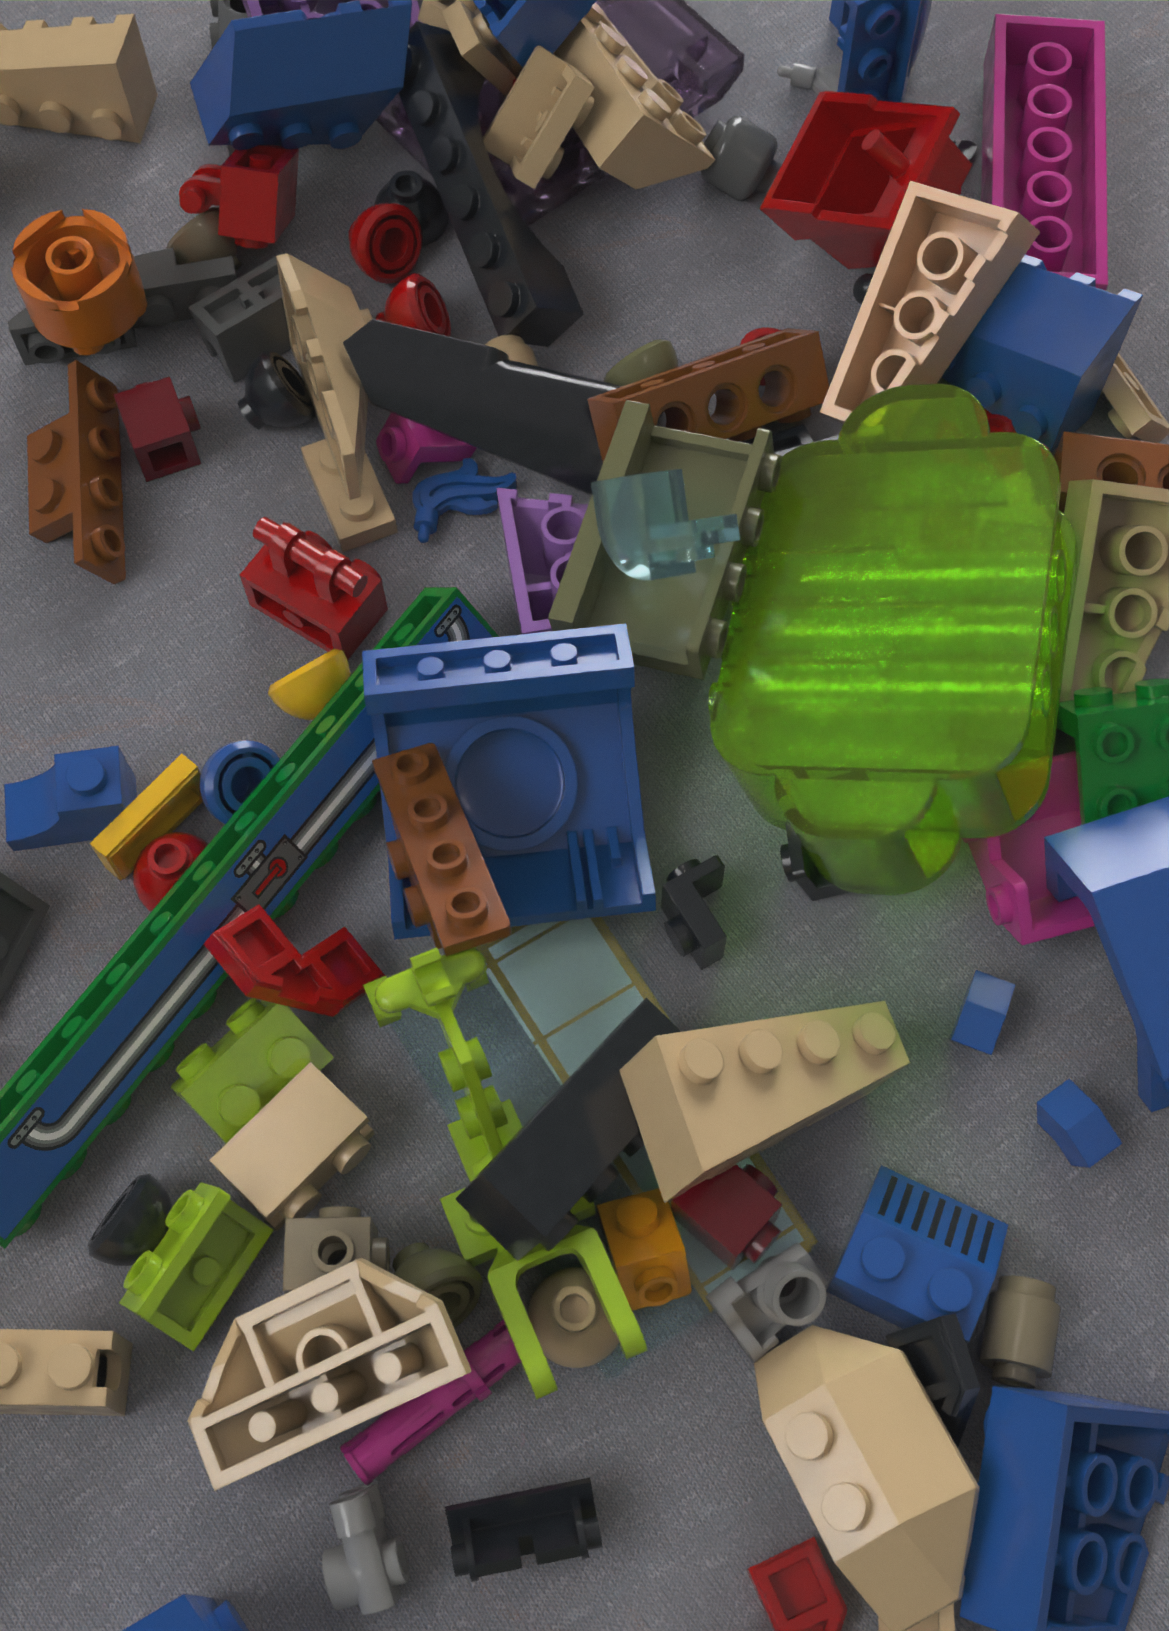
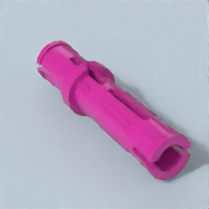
(411, 1422)

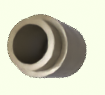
(1020, 1331)

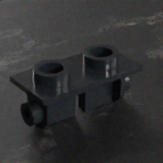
(547, 1520)

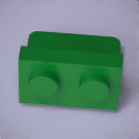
(1119, 746)

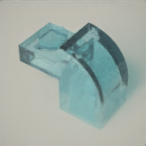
(649, 528)

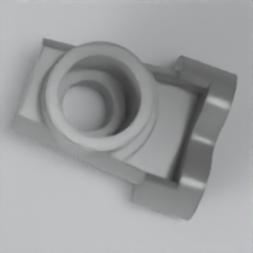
(777, 1293)
(367, 1563)

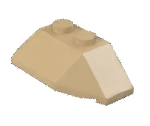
(320, 1367)
(872, 1469)

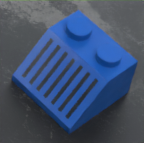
(918, 1255)

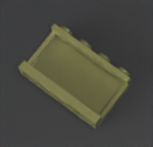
(676, 619)

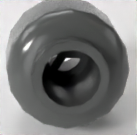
(741, 158)

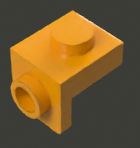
(645, 1249)

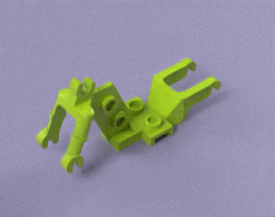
(485, 1127)

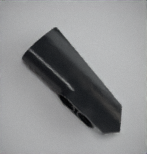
(482, 399)

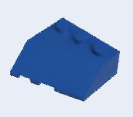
(303, 78)
(1044, 350)
(1062, 1511)

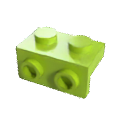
(247, 1065)
(194, 1264)

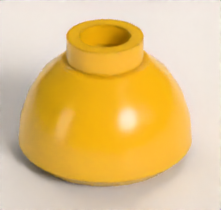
(311, 686)

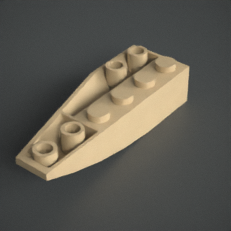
(635, 117)

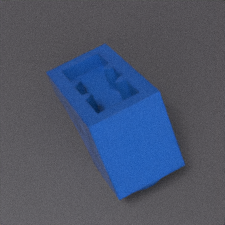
(69, 800)

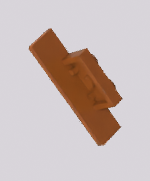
(79, 477)
(438, 853)

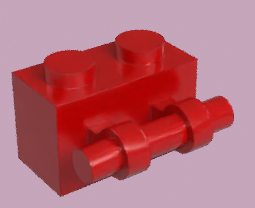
(252, 192)
(313, 587)

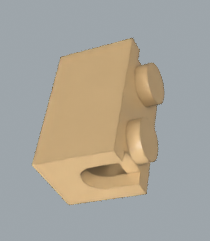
(295, 1147)
(59, 1371)

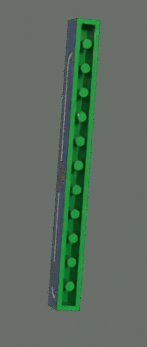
(164, 972)

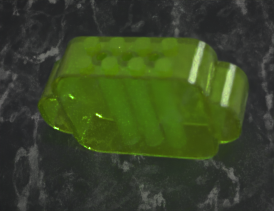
(900, 640)

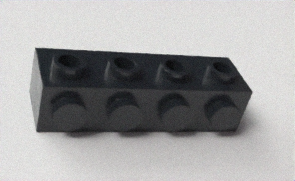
(565, 1146)

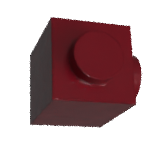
(159, 427)
(731, 1214)

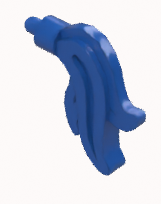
(458, 491)

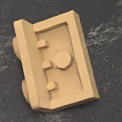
(538, 115)

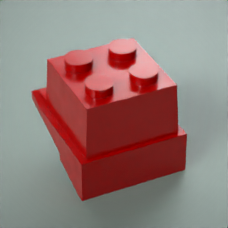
(854, 169)

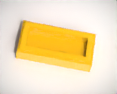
(149, 815)

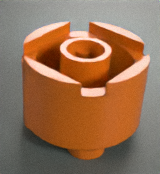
(78, 279)

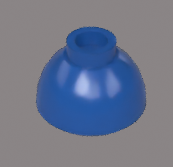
(233, 775)

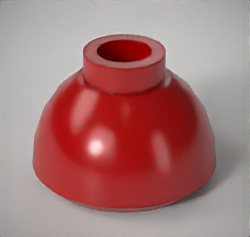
(386, 242)
(417, 305)
(163, 864)

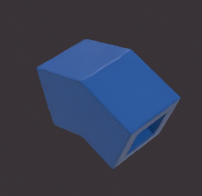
(982, 1012)
(1076, 1125)

